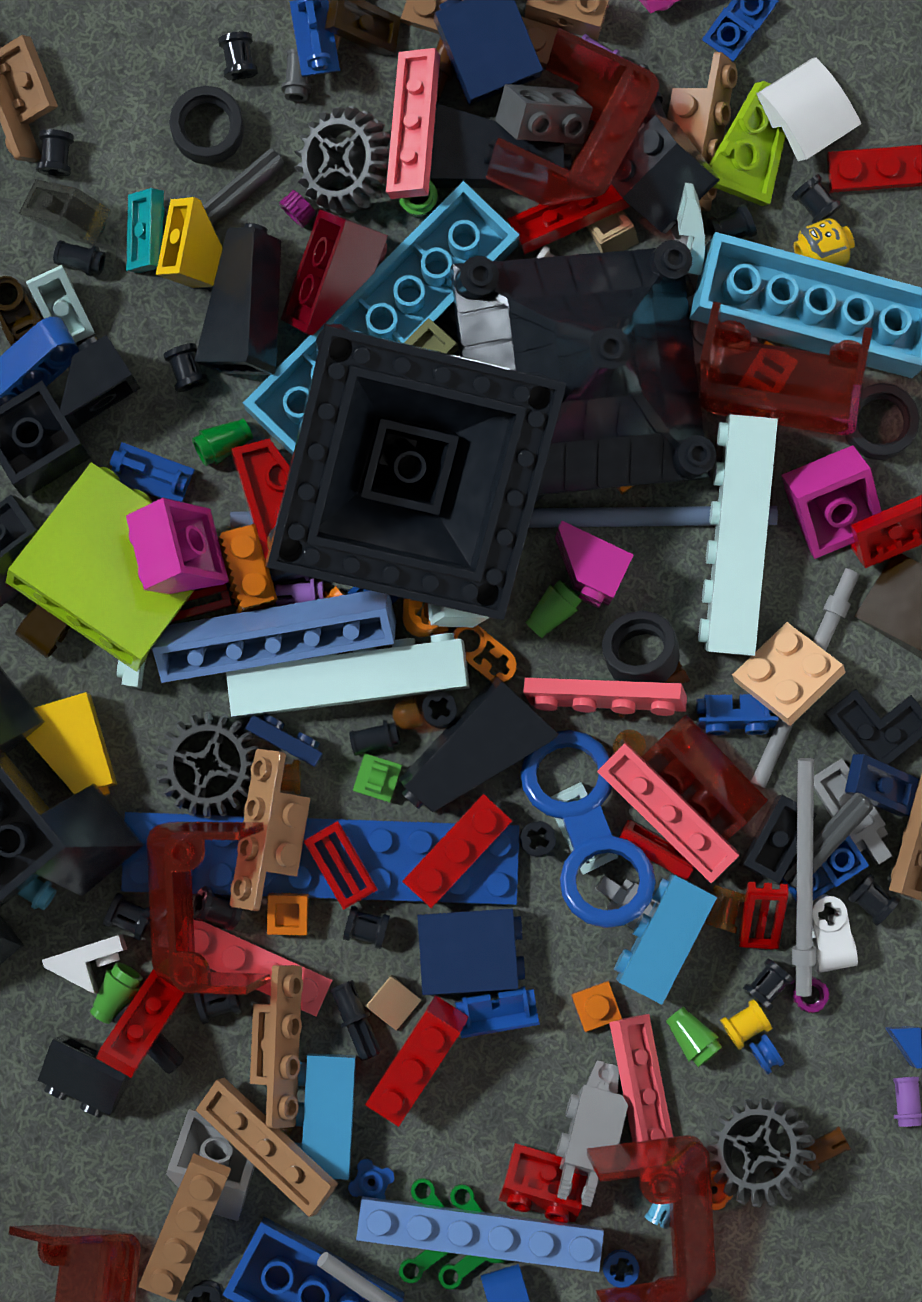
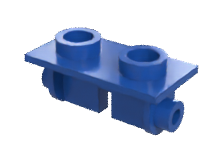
(314, 44)
(151, 472)
(721, 716)
(509, 1012)

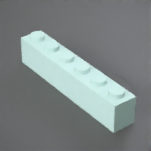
(739, 534)
(350, 677)

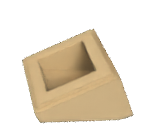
(614, 233)
(393, 1002)

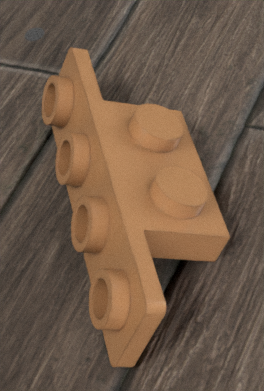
(23, 96)
(706, 112)
(280, 843)
(276, 1046)

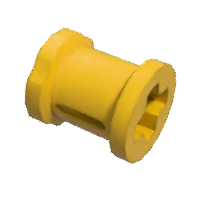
(746, 1024)

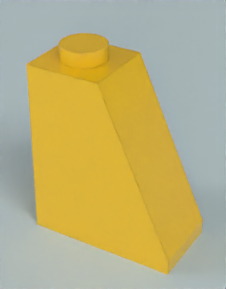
(74, 743)

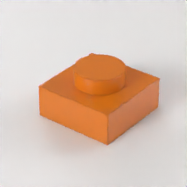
(287, 914)
(596, 1006)

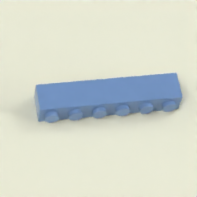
(275, 635)
(480, 1234)

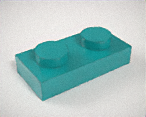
(144, 229)

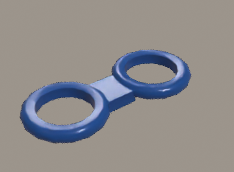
(588, 833)

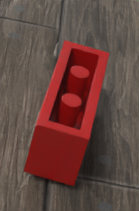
(417, 1060)

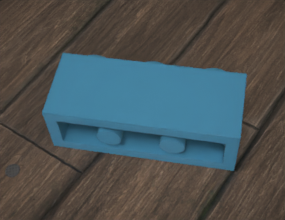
(664, 937)
(328, 1111)

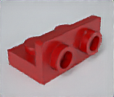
(888, 532)
(534, 1184)

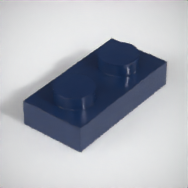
(271, 731)
(882, 784)

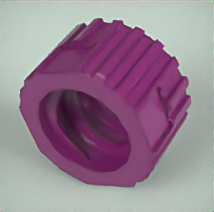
(297, 208)
(816, 1007)

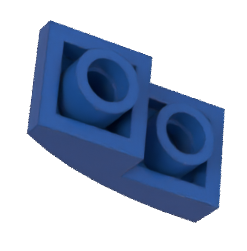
(738, 25)
(838, 868)

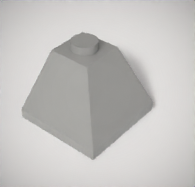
(204, 1140)

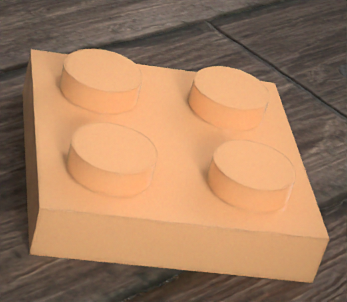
(788, 673)

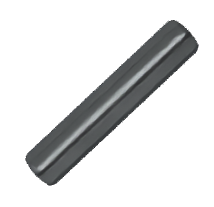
(243, 186)
(834, 833)

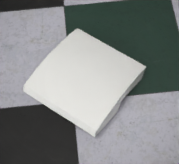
(809, 108)

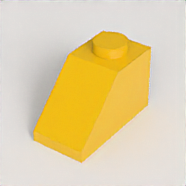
(189, 245)

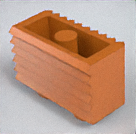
(247, 569)

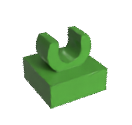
(377, 778)

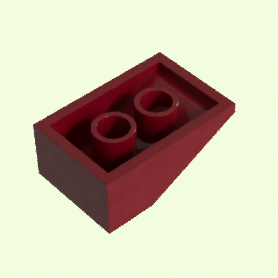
(333, 267)

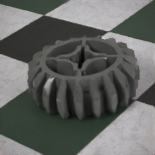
(357, 158)
(176, 754)
(767, 1138)

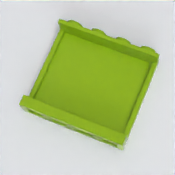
(88, 569)

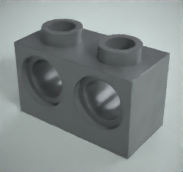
(543, 114)

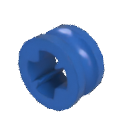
(766, 1054)
(629, 1277)

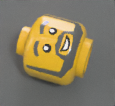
(825, 242)

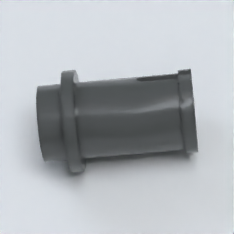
(296, 87)

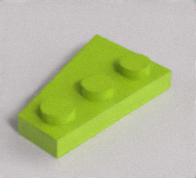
(749, 153)

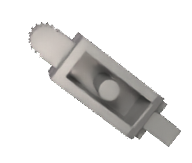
(596, 1122)

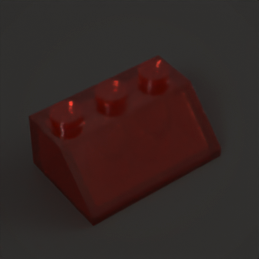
(705, 777)

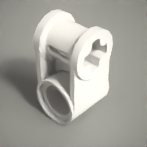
(833, 939)

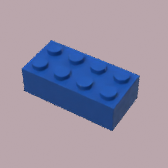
(285, 1269)

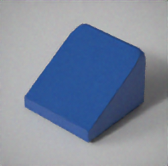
(909, 1043)

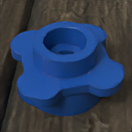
(367, 1170)

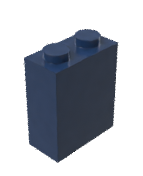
(487, 46)
(470, 951)

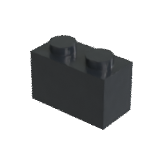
(774, 841)

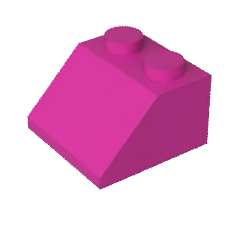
(830, 498)
(176, 547)
(592, 564)

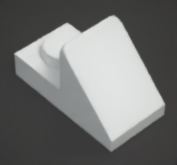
(76, 963)

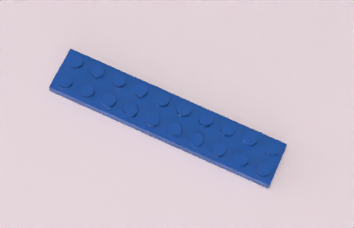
(385, 848)

